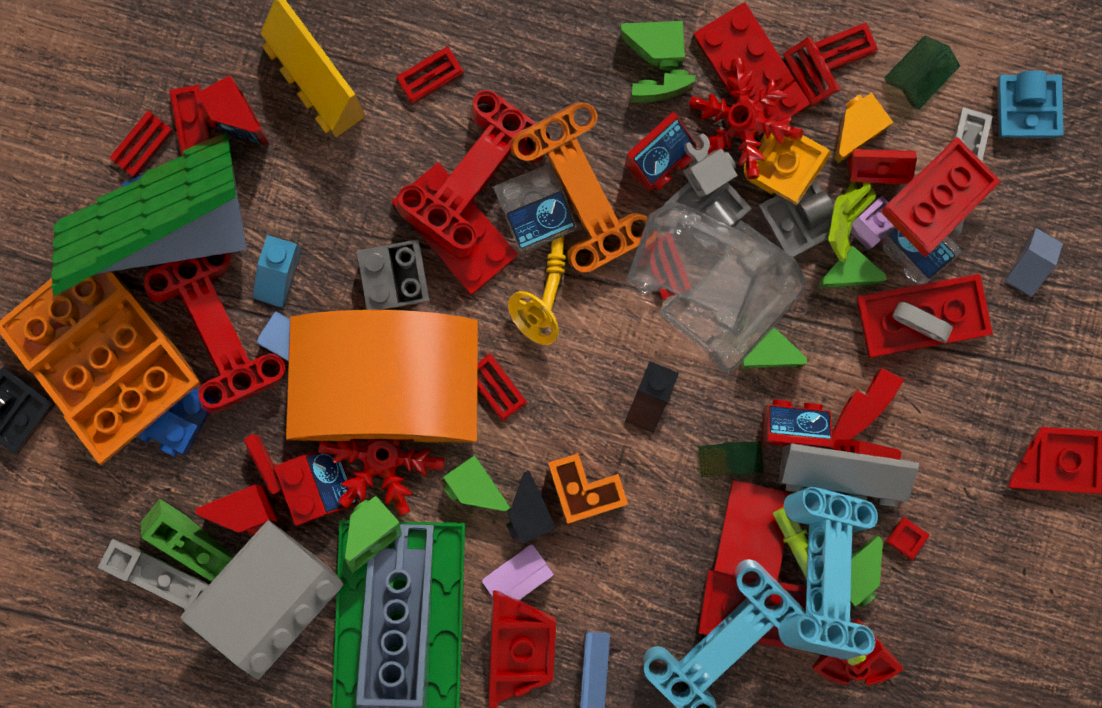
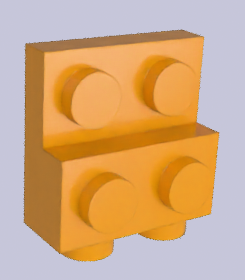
(789, 166)

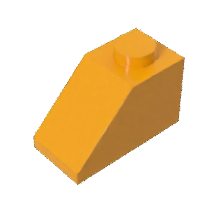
(860, 124)

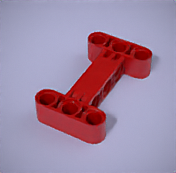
(469, 176)
(214, 330)

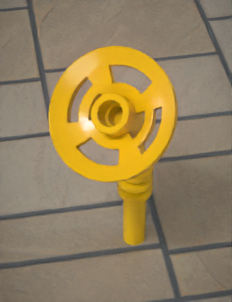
(538, 311)

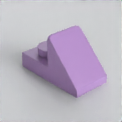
(872, 224)

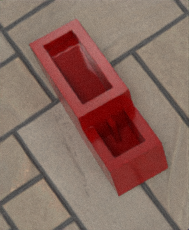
(865, 408)

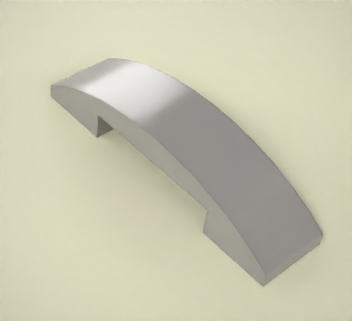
(151, 574)

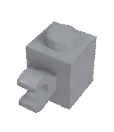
(710, 169)

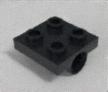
(20, 411)

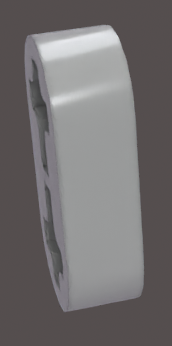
(922, 322)

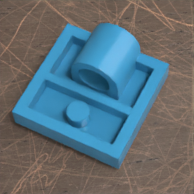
(1030, 105)

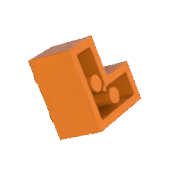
(582, 498)

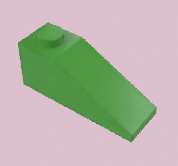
(184, 540)

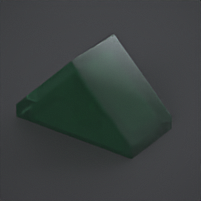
(730, 459)

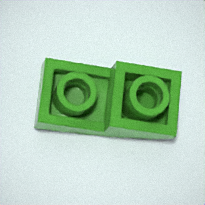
(673, 85)

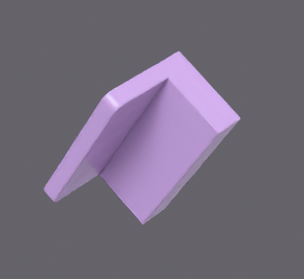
(519, 574)

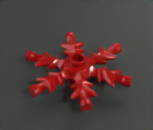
(753, 110)
(385, 468)

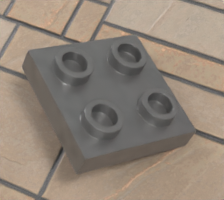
(721, 204)
(800, 225)

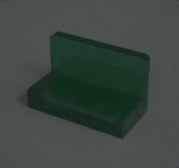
(923, 70)

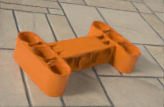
(580, 186)

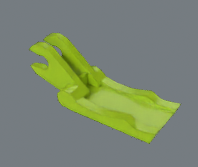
(845, 212)

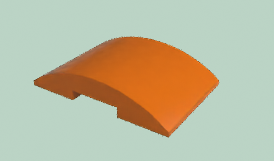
(106, 366)
(382, 376)

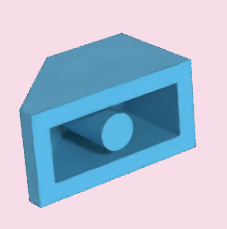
(276, 270)

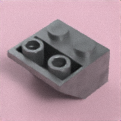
(393, 276)

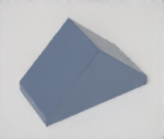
(1034, 262)

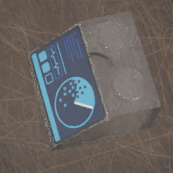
(535, 208)
(918, 267)

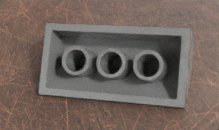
(847, 473)

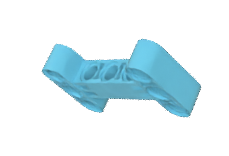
(827, 622)
(724, 643)

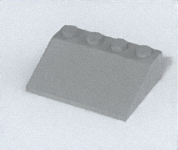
(262, 600)

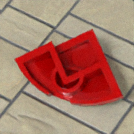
(876, 668)

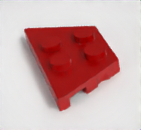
(1061, 462)
(519, 648)

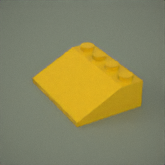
(310, 69)

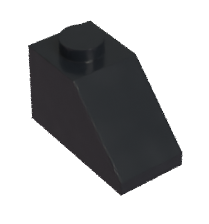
(651, 397)
(528, 512)

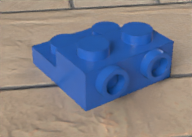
(179, 425)

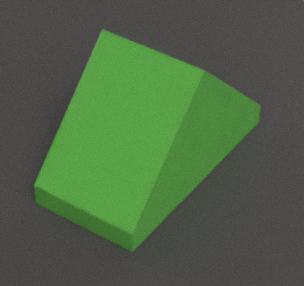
(854, 272)
(774, 352)

